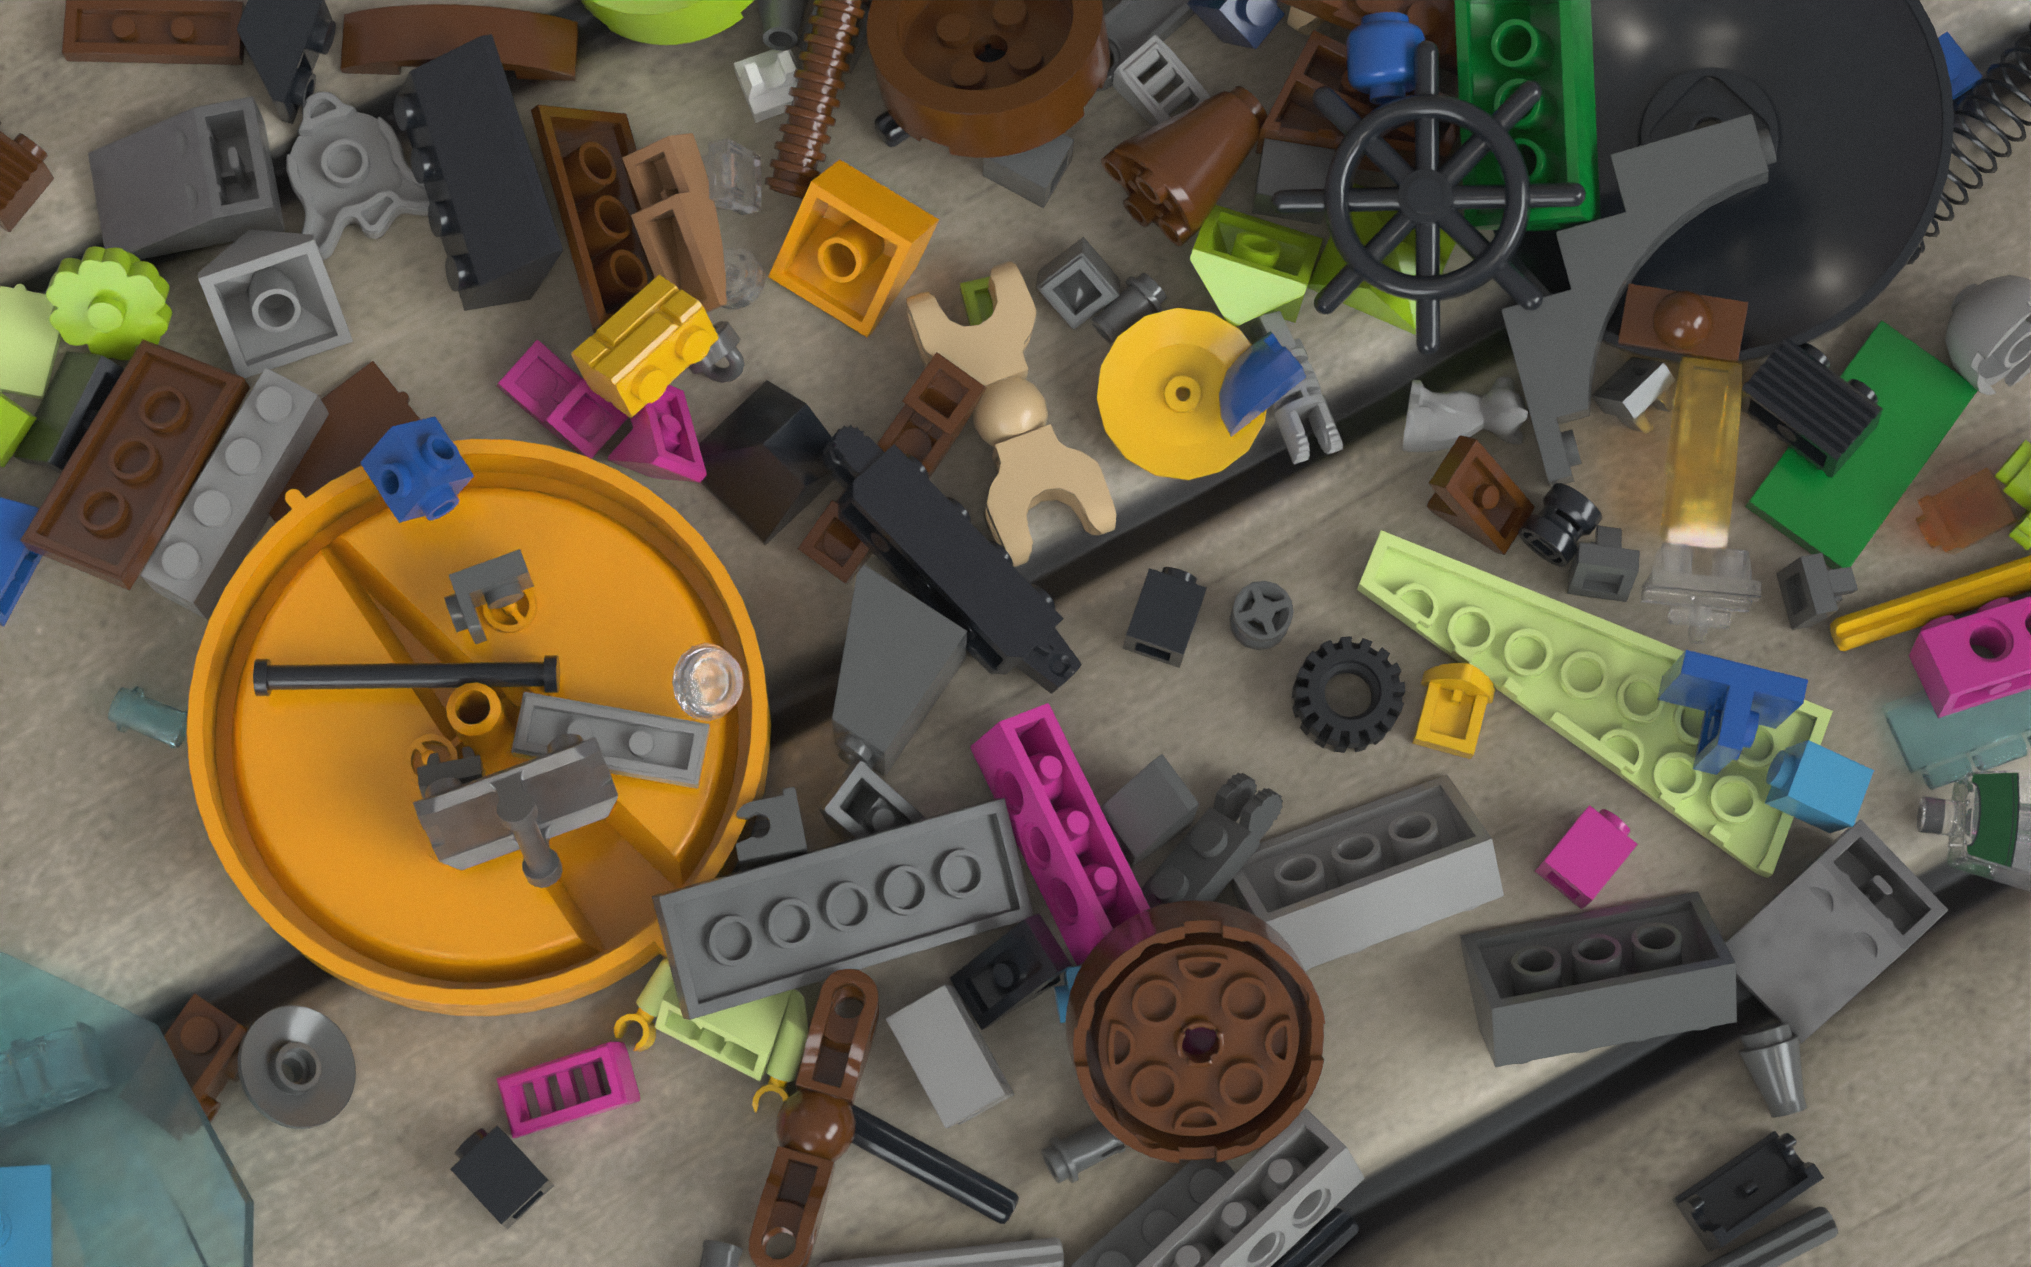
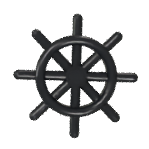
(1427, 197)

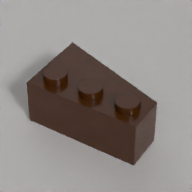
(1299, 121)

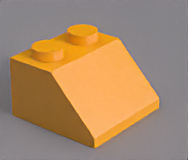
(852, 246)

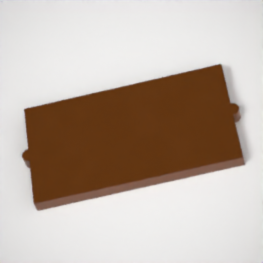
(357, 419)

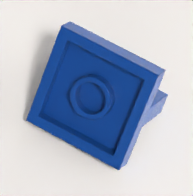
(1734, 703)

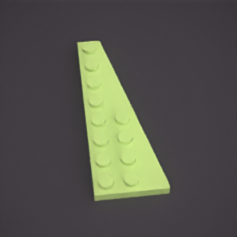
(1594, 689)

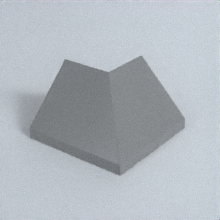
(273, 301)

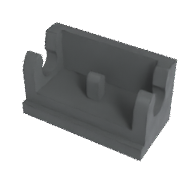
(776, 836)

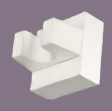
(767, 82)

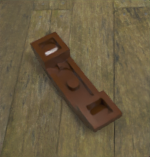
(412, 35)
(924, 428)

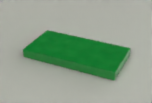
(1844, 512)

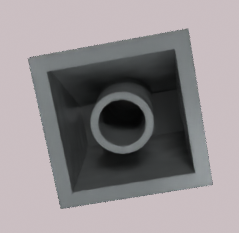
(891, 670)

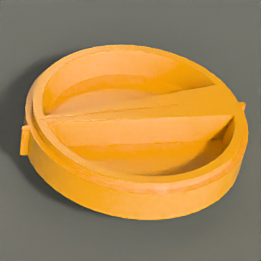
(321, 784)

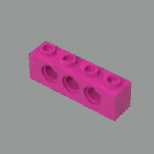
(1959, 677)
(1059, 828)

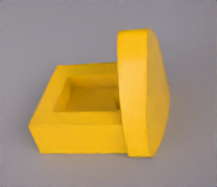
(1453, 708)

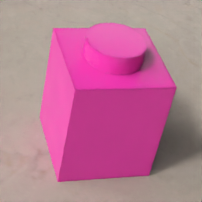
(1587, 855)

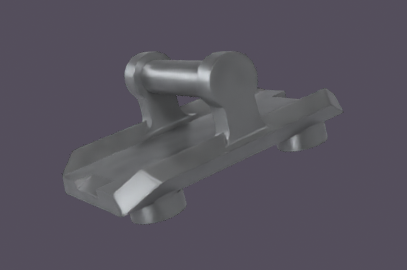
(520, 808)

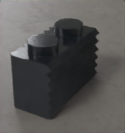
(1811, 406)

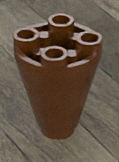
(1186, 162)

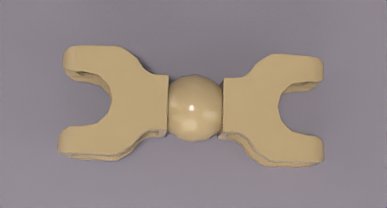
(1013, 414)

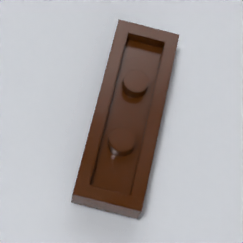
(153, 31)

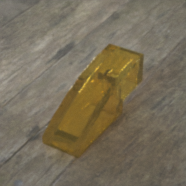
(1702, 453)

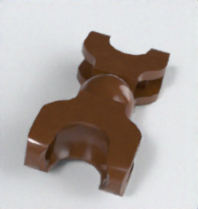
(816, 1120)

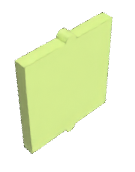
(26, 342)

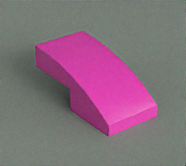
(561, 400)

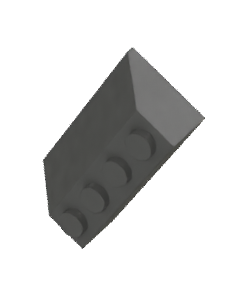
(1599, 979)

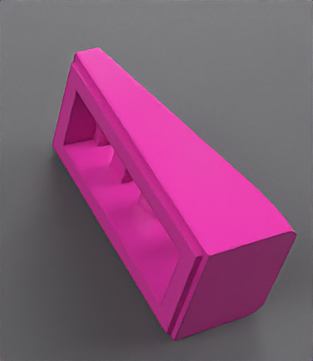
(619, 1075)

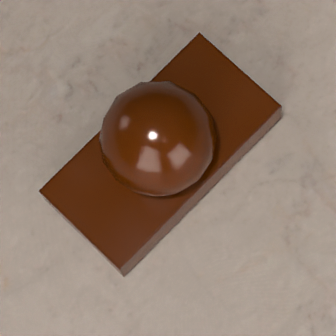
(1683, 323)

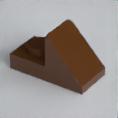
(1478, 496)

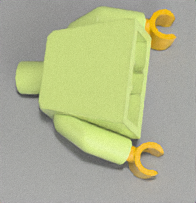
(748, 1037)

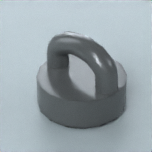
(723, 347)

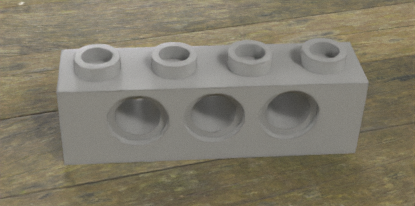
(1266, 1202)

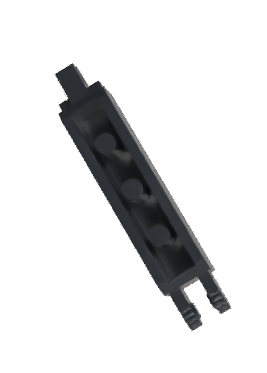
(947, 560)

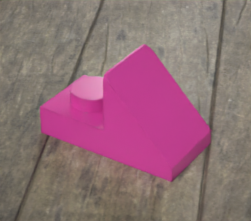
(662, 441)

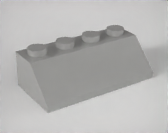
(1371, 872)

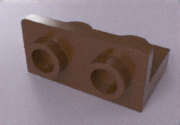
(206, 1050)

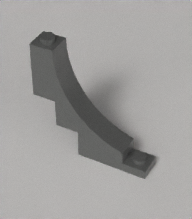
(1660, 192)

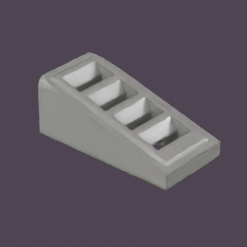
(1170, 70)

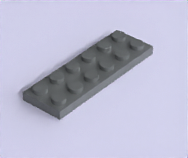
(842, 907)

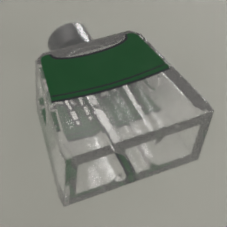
(1985, 825)

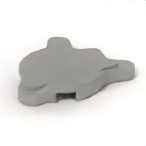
(349, 173)

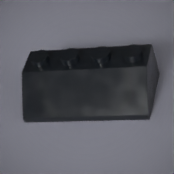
(478, 176)

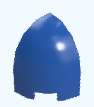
(1257, 382)

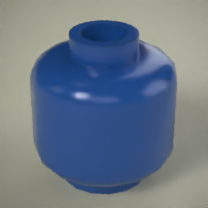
(1383, 56)

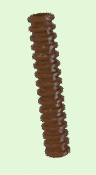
(815, 95)

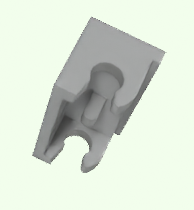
(950, 1056)

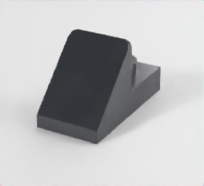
(1011, 971)

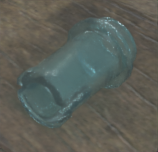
(148, 716)

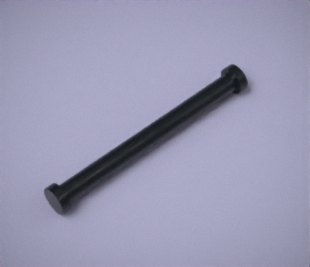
(405, 675)

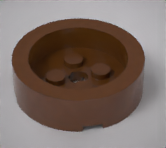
(988, 109)
(1181, 972)

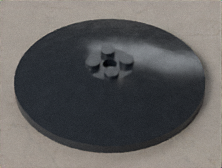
(1857, 136)

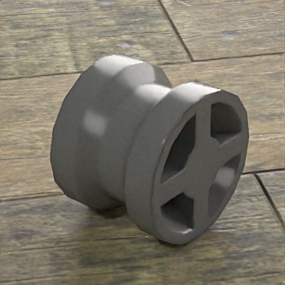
(1266, 605)

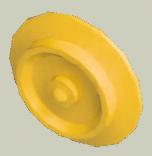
(1164, 391)

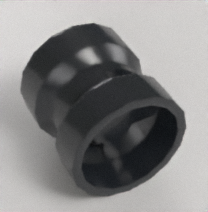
(1560, 524)

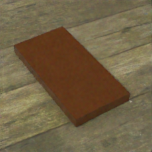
(135, 464)

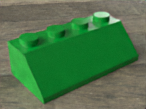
(1546, 43)

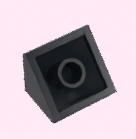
(767, 460)

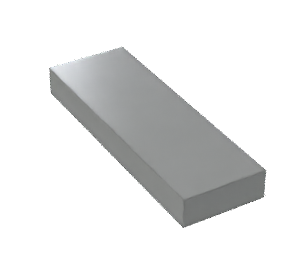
(630, 740)

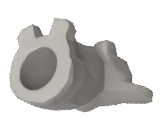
(1439, 418)

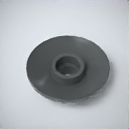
(315, 1053)

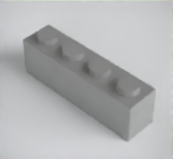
(235, 493)

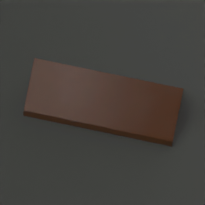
(595, 203)

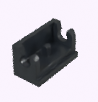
(1746, 1190)

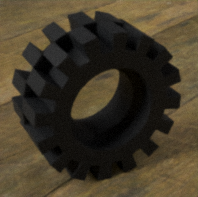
(1355, 659)

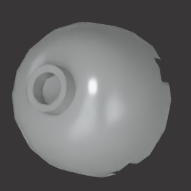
(1991, 332)

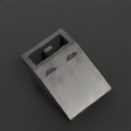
(187, 181)
(1832, 930)

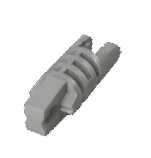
(1302, 400)

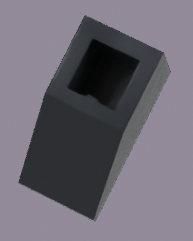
(284, 47)

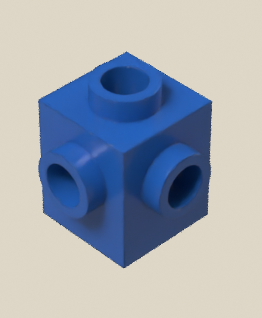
(417, 470)

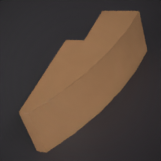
(678, 218)

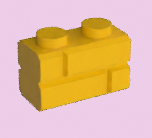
(645, 346)

